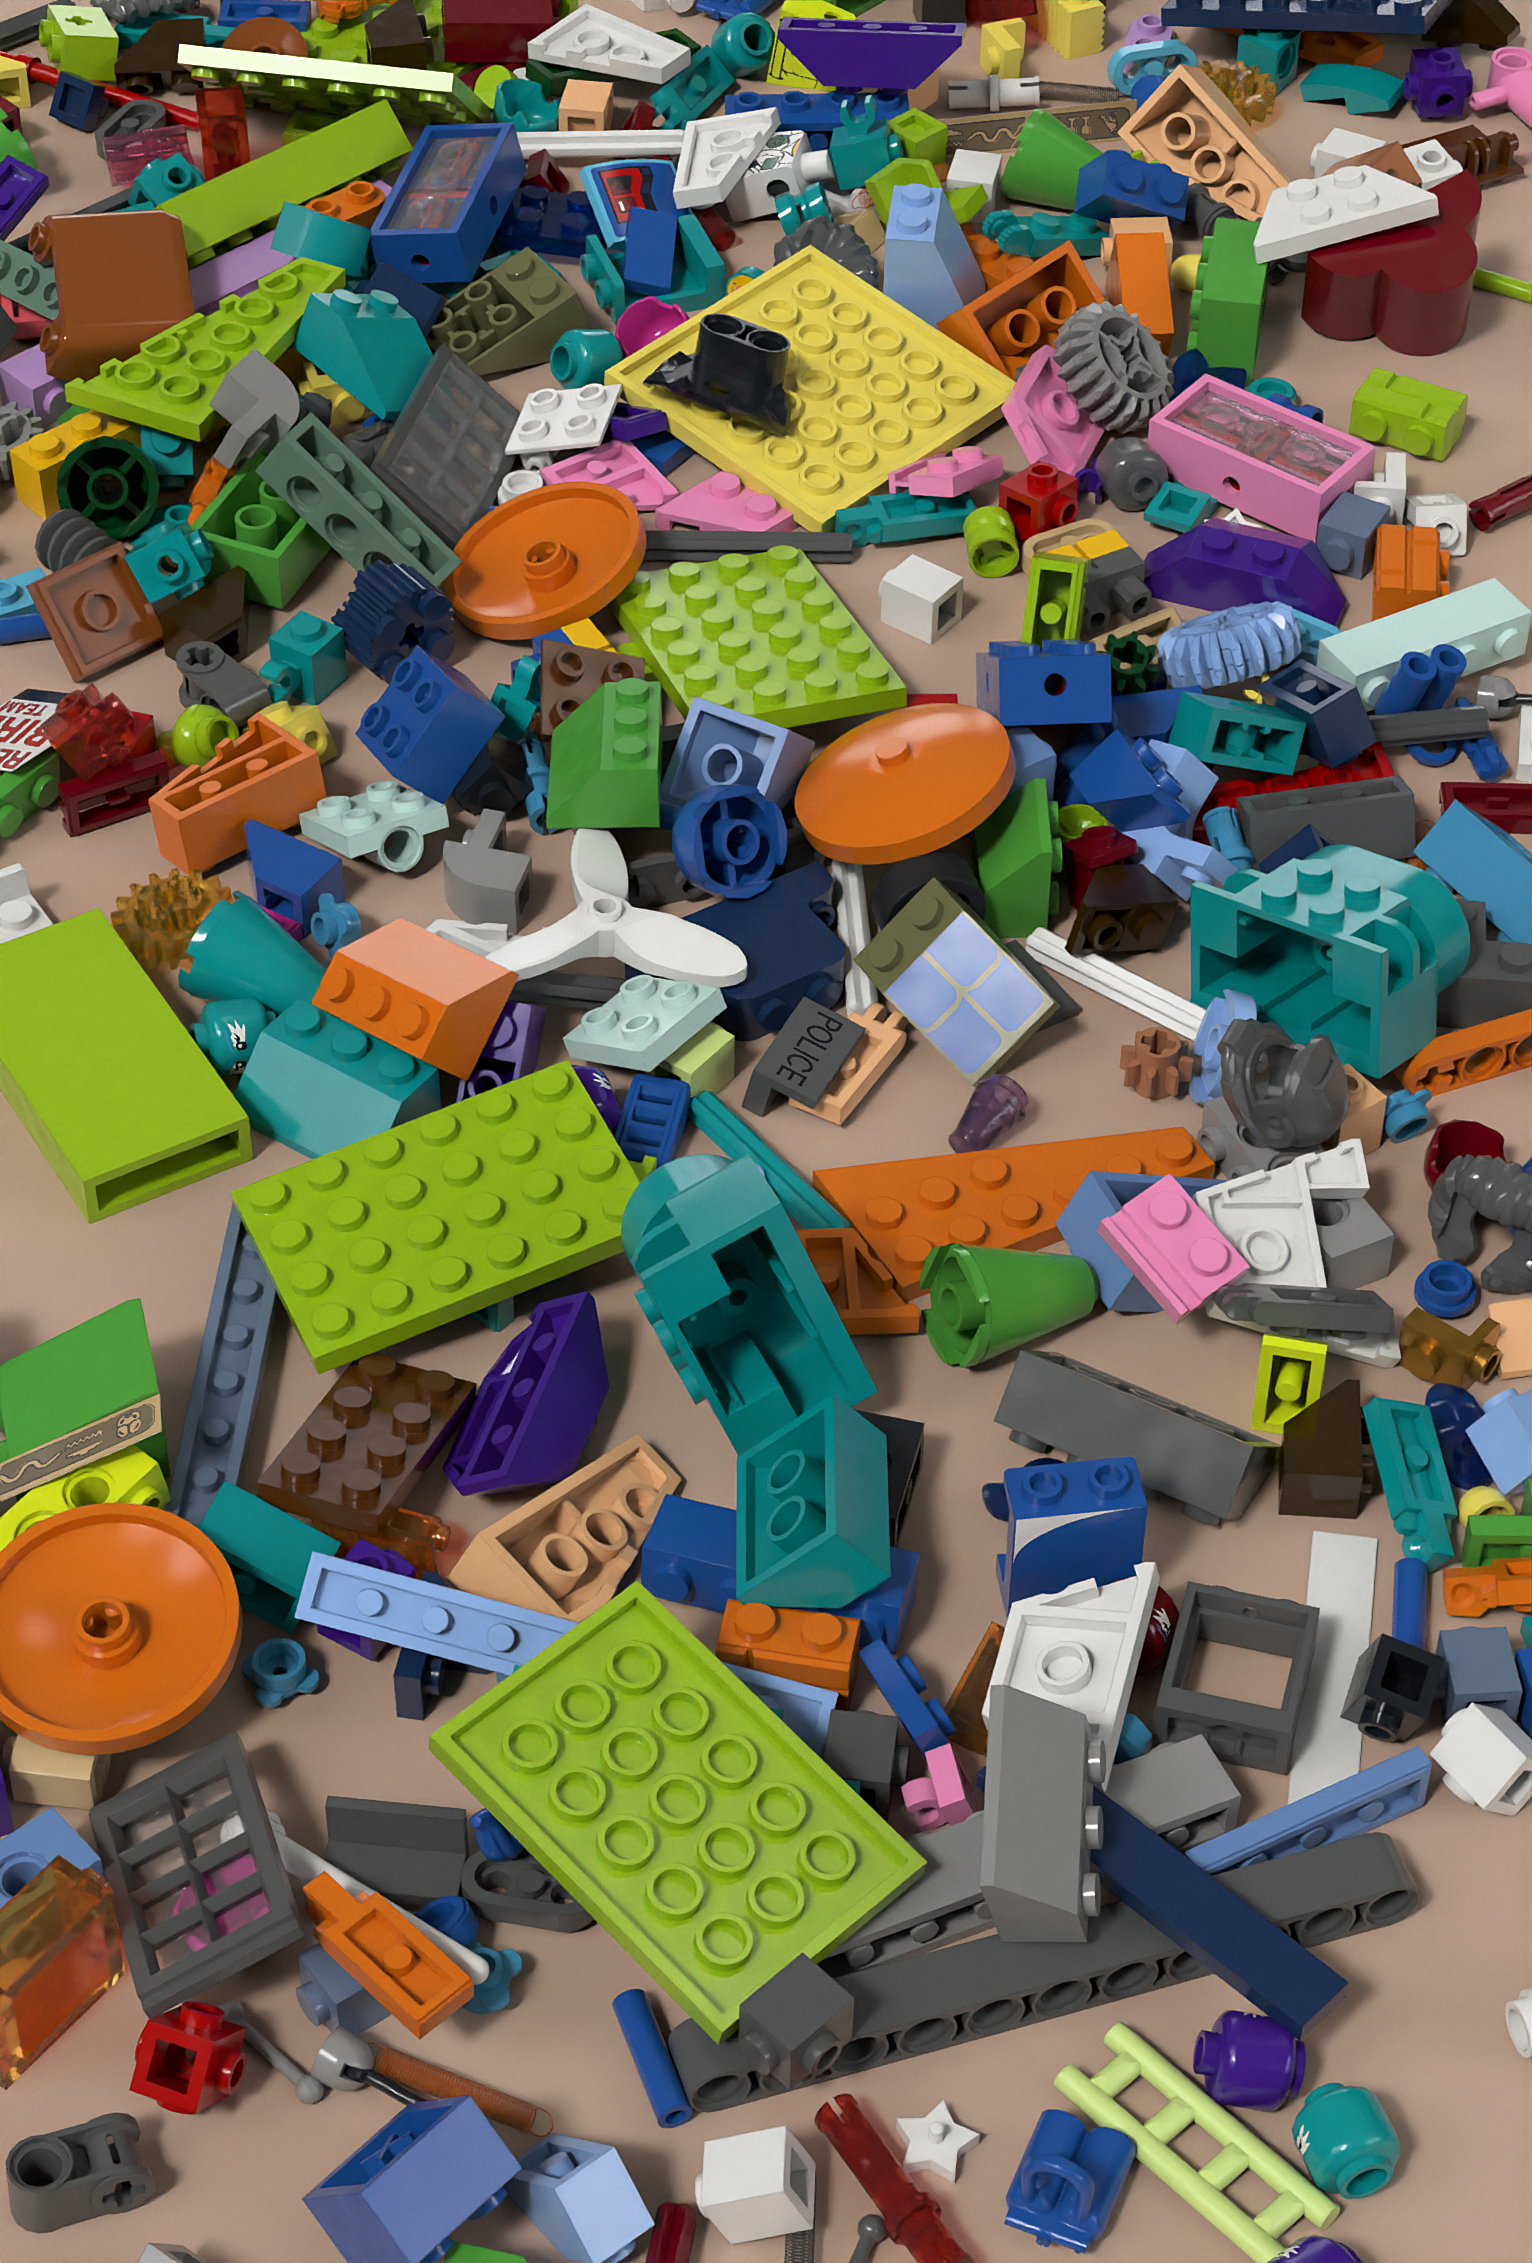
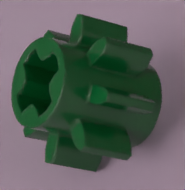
(1135, 653)

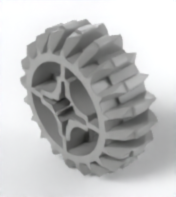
(1113, 366)

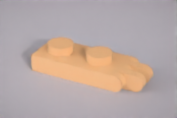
(865, 1065)

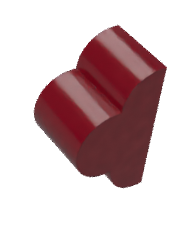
(1403, 281)

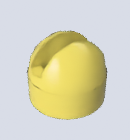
(1184, 271)
(1482, 1501)

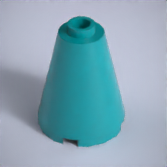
(249, 956)

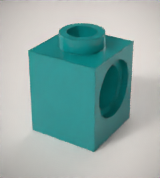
(1273, 52)

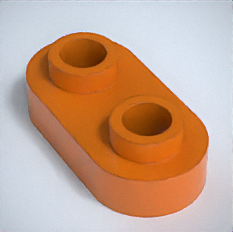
(356, 203)

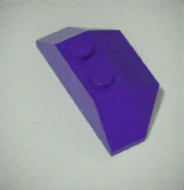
(870, 51)
(1242, 564)
(534, 1404)

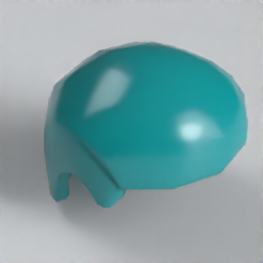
(525, 106)

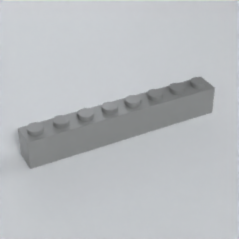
(1171, 1790)

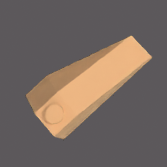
(1207, 139)
(574, 1539)

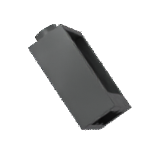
(1233, 1728)

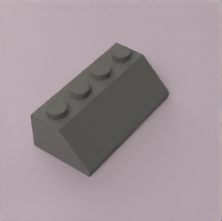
(1105, 1417)

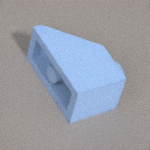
(580, 2198)

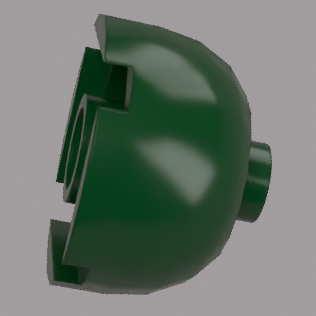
(116, 512)

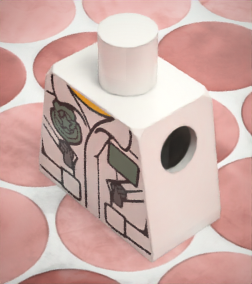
(779, 168)

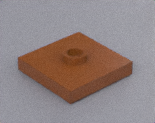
(96, 611)

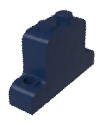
(785, 948)

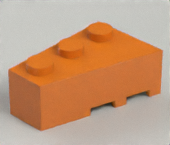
(256, 777)

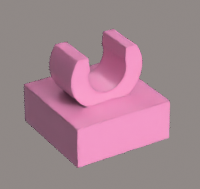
(945, 1795)

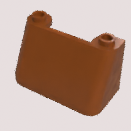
(115, 285)

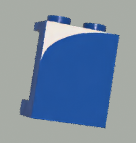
(1071, 1526)

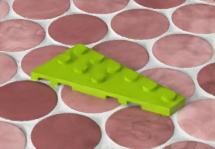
(184, 366)

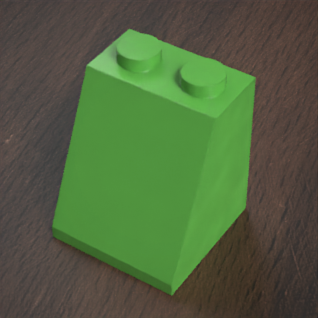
(79, 1381)

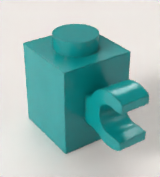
(862, 145)
(305, 660)

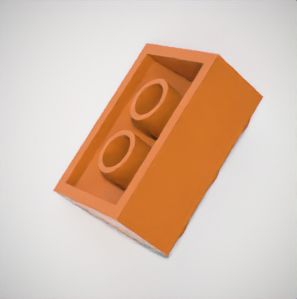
(1024, 310)
(418, 994)

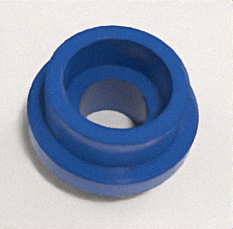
(1445, 1289)

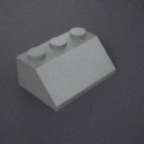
(1040, 1819)

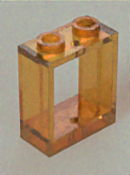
(54, 1960)

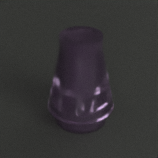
(991, 1112)

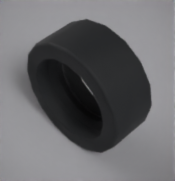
(910, 875)

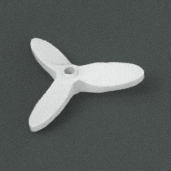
(611, 927)

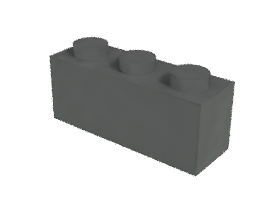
(1358, 813)

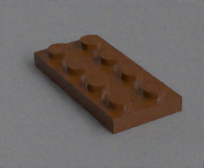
(367, 1444)

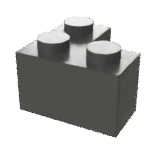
(1494, 980)

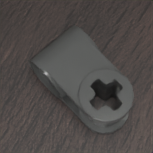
(219, 681)
(81, 2174)

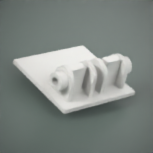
(561, 421)

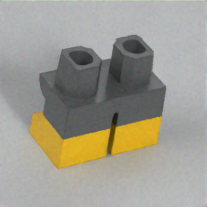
(1113, 580)

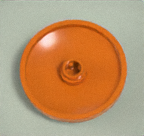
(546, 560)
(905, 783)
(113, 1628)

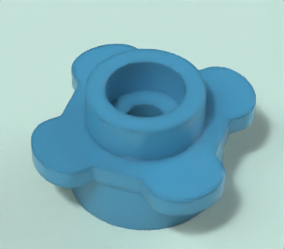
(335, 924)
(1406, 1114)
(278, 1657)
(496, 1989)

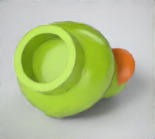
(195, 736)

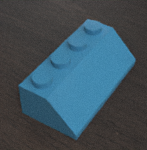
(1483, 867)

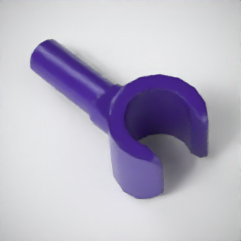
(1090, 482)

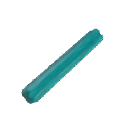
(738, 1140)

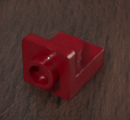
(1095, 848)

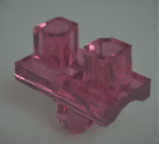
(132, 152)

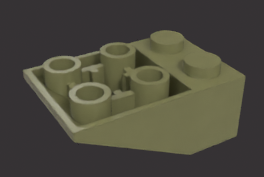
(509, 316)

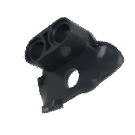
(736, 359)

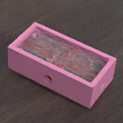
(1258, 455)

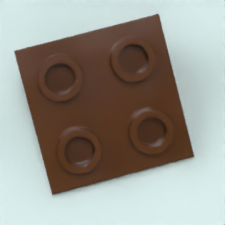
(1484, 157)
(572, 676)

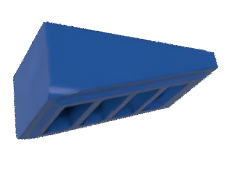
(656, 1102)

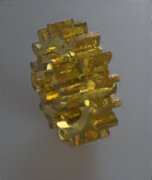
(1243, 85)
(166, 915)

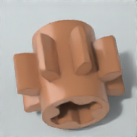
(1156, 1063)

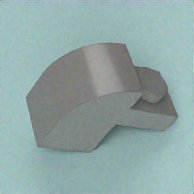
(258, 405)
(484, 878)

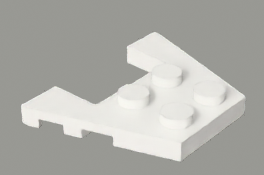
(1275, 1231)

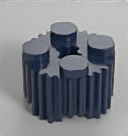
(392, 615)

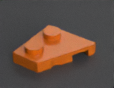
(858, 1283)

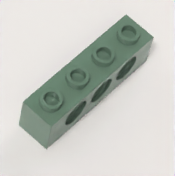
(351, 504)

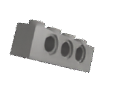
(1350, 1233)

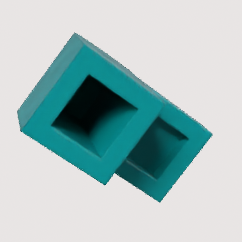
(324, 239)

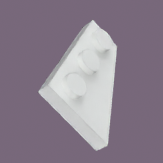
(718, 154)

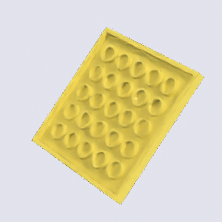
(861, 384)

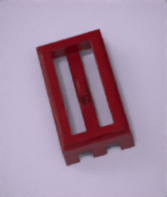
(114, 787)
(1501, 803)

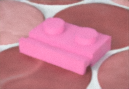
(947, 475)
(1173, 1248)

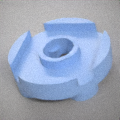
(1210, 1032)

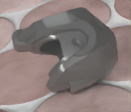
(1305, 1086)

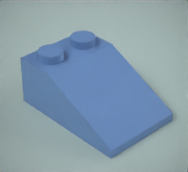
(1103, 1196)

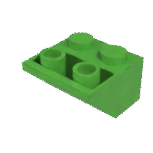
(1017, 860)

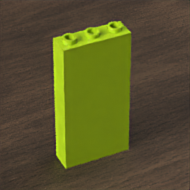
(108, 1071)

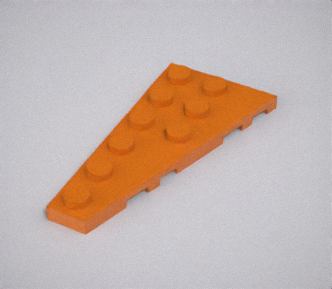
(989, 1195)

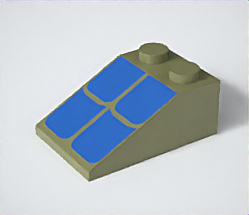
(956, 982)

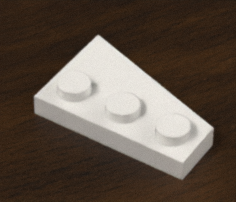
(610, 46)

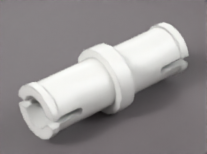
(994, 93)

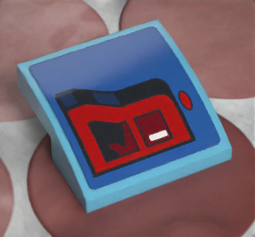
(628, 183)

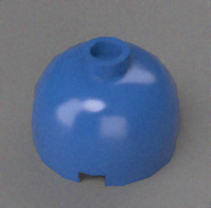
(729, 840)

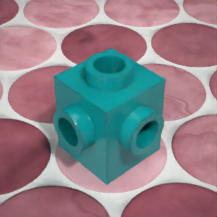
(165, 180)
(158, 573)

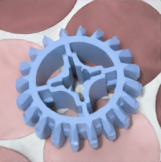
(1229, 645)

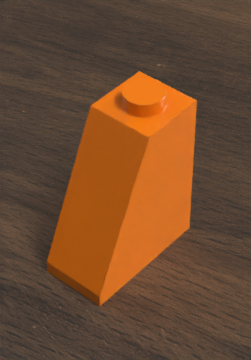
(1141, 282)

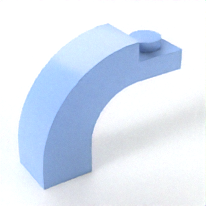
(1170, 849)

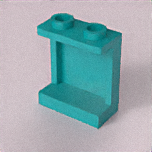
(695, 279)

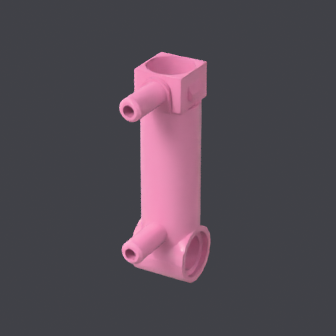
(1508, 84)

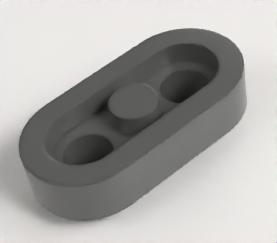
(130, 119)
(529, 1894)

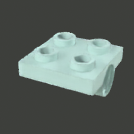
(365, 821)
(644, 1022)

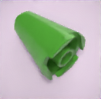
(1046, 163)
(1000, 1298)

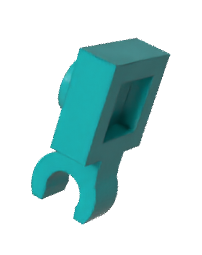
(519, 700)

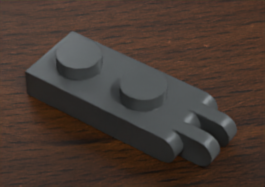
(1297, 1308)

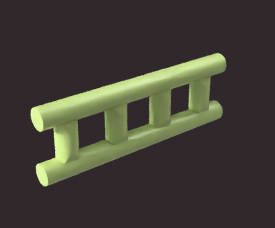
(1190, 2104)

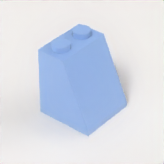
(928, 256)

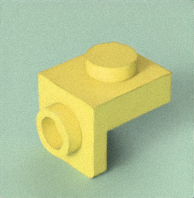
(1002, 47)
(345, 407)
(305, 724)

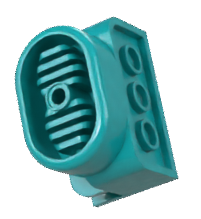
(1334, 950)
(736, 1297)

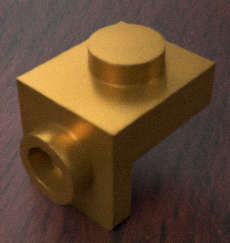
(1445, 1354)

